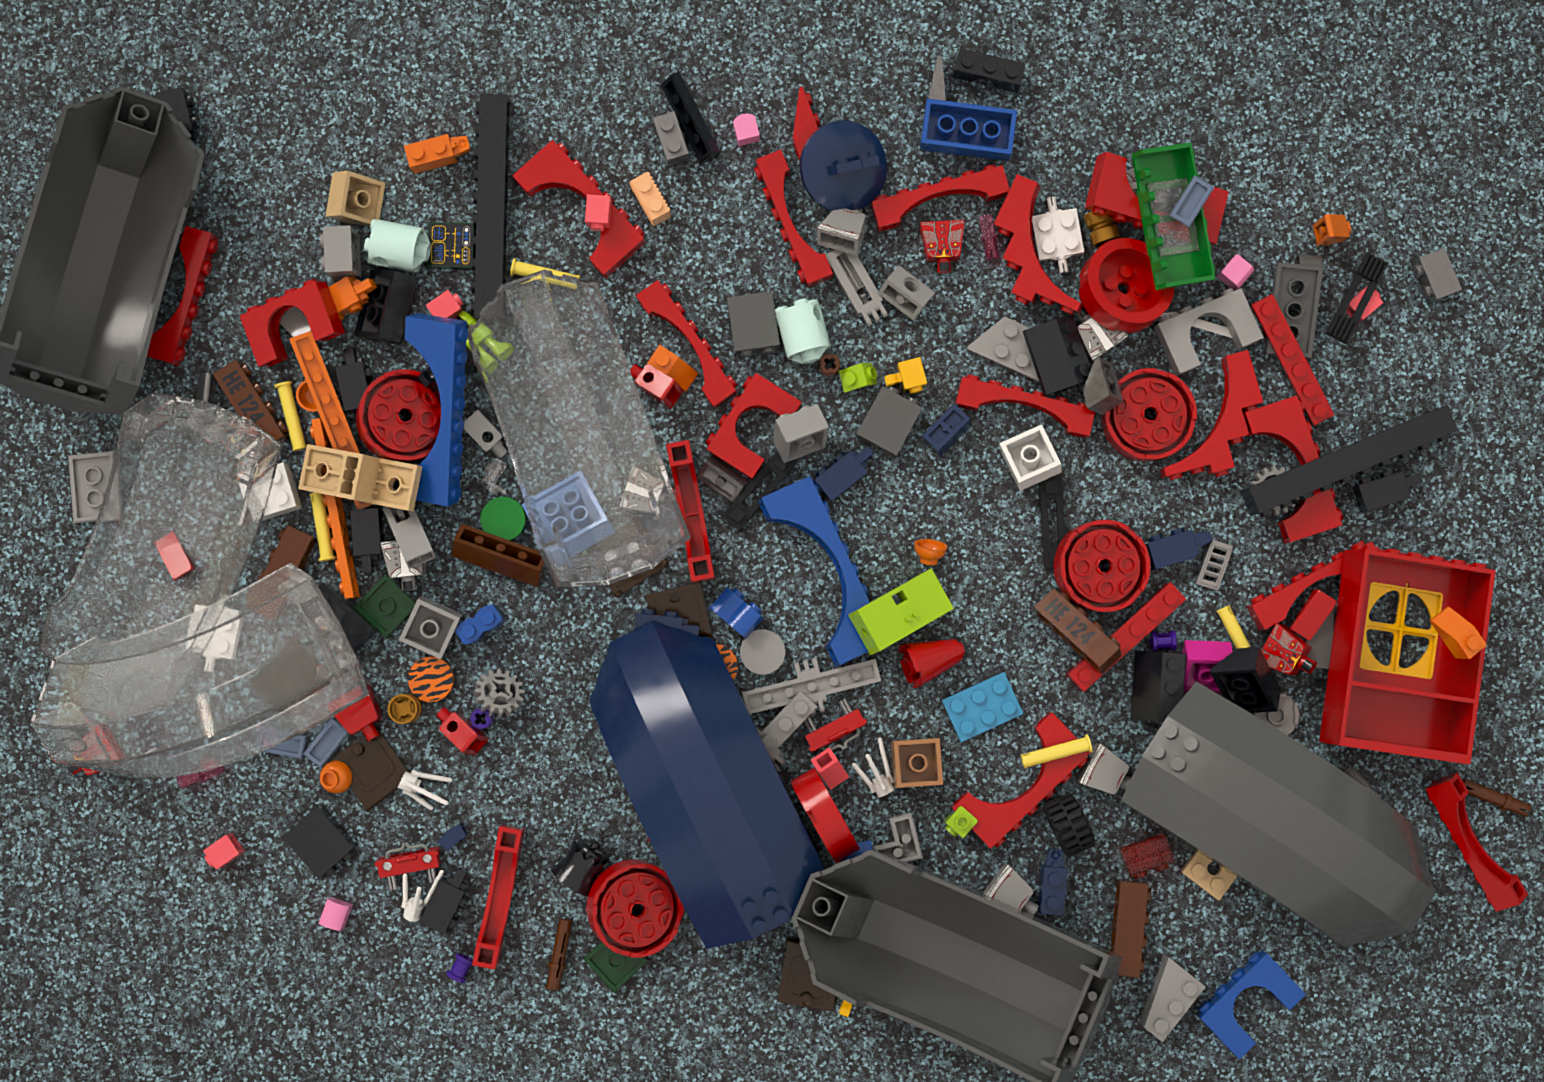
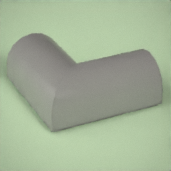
(905, 843)

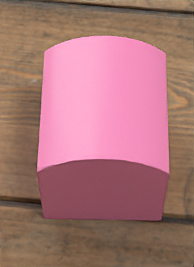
(746, 129)
(1235, 272)
(335, 914)

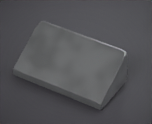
(206, 388)
(722, 478)

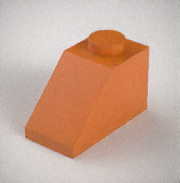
(1331, 229)
(673, 367)
(1458, 634)

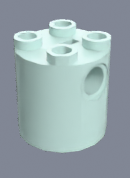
(397, 245)
(803, 331)

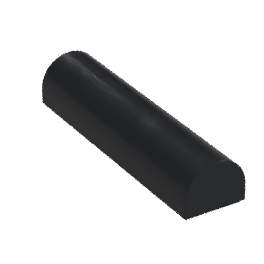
(690, 118)

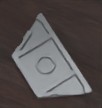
(1006, 347)

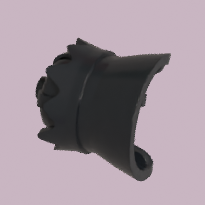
(581, 866)

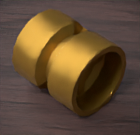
(1102, 229)
(405, 708)

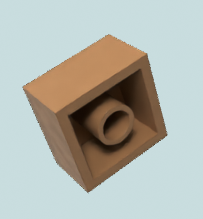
(916, 763)

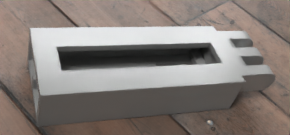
(853, 277)
(409, 536)

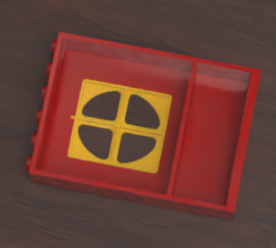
(1413, 709)

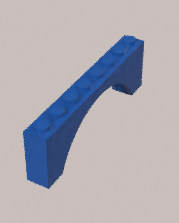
(444, 349)
(802, 508)

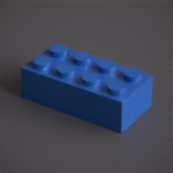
(968, 129)

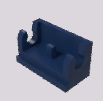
(947, 430)

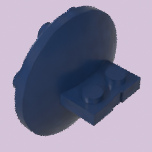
(843, 166)

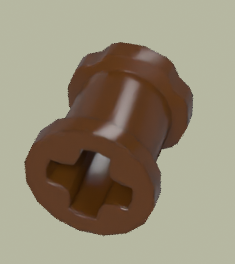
(828, 358)

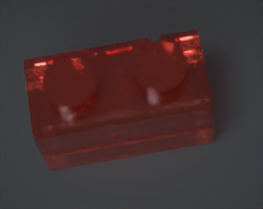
(1146, 855)

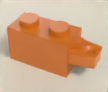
(435, 152)
(351, 294)

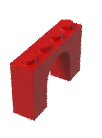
(263, 321)
(757, 394)

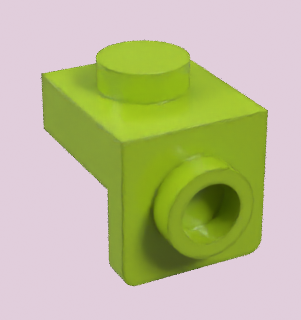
(858, 377)
(960, 822)

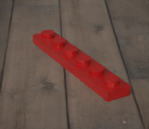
(1292, 359)

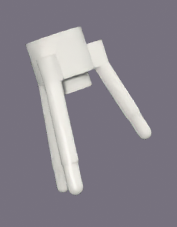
(410, 784)
(881, 784)
(415, 906)

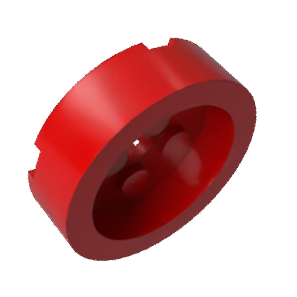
(1126, 264)
(379, 418)
(1150, 439)
(1078, 569)
(825, 815)
(612, 903)

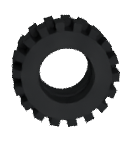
(1069, 825)

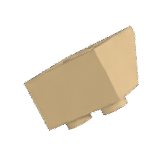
(354, 198)

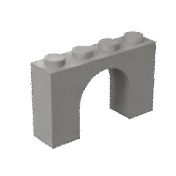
(1229, 308)

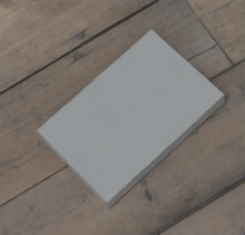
(88, 483)

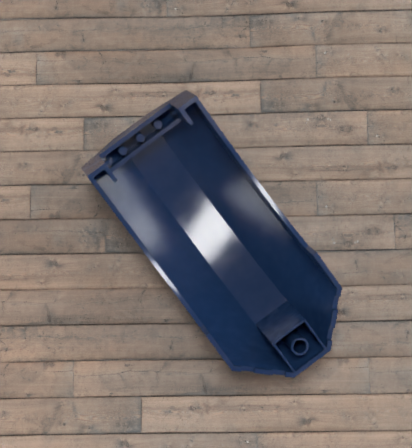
(703, 783)

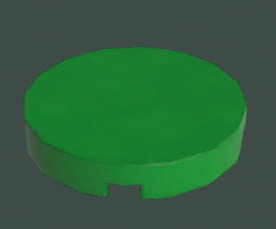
(503, 518)

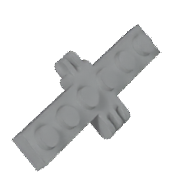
(813, 684)
(785, 724)

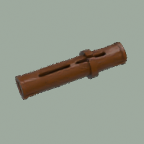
(1504, 801)
(559, 952)

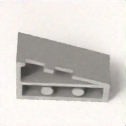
(1169, 999)

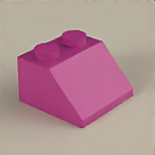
(1200, 659)

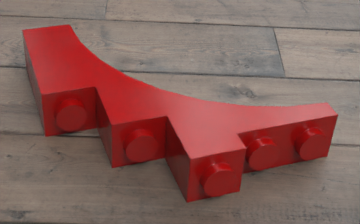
(1016, 219)
(1240, 394)

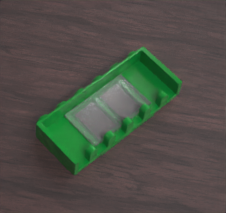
(1176, 252)

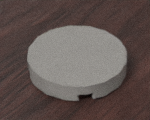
(762, 652)
(1283, 722)

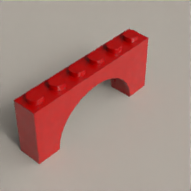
(556, 170)
(1113, 196)
(1287, 423)
(689, 499)
(997, 819)

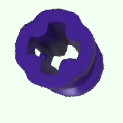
(1163, 640)
(474, 719)
(460, 967)

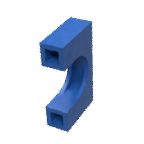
(1218, 1011)

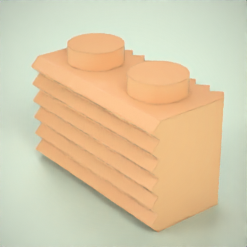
(650, 198)

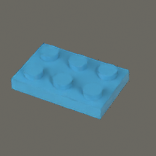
(982, 707)

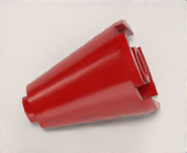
(929, 659)

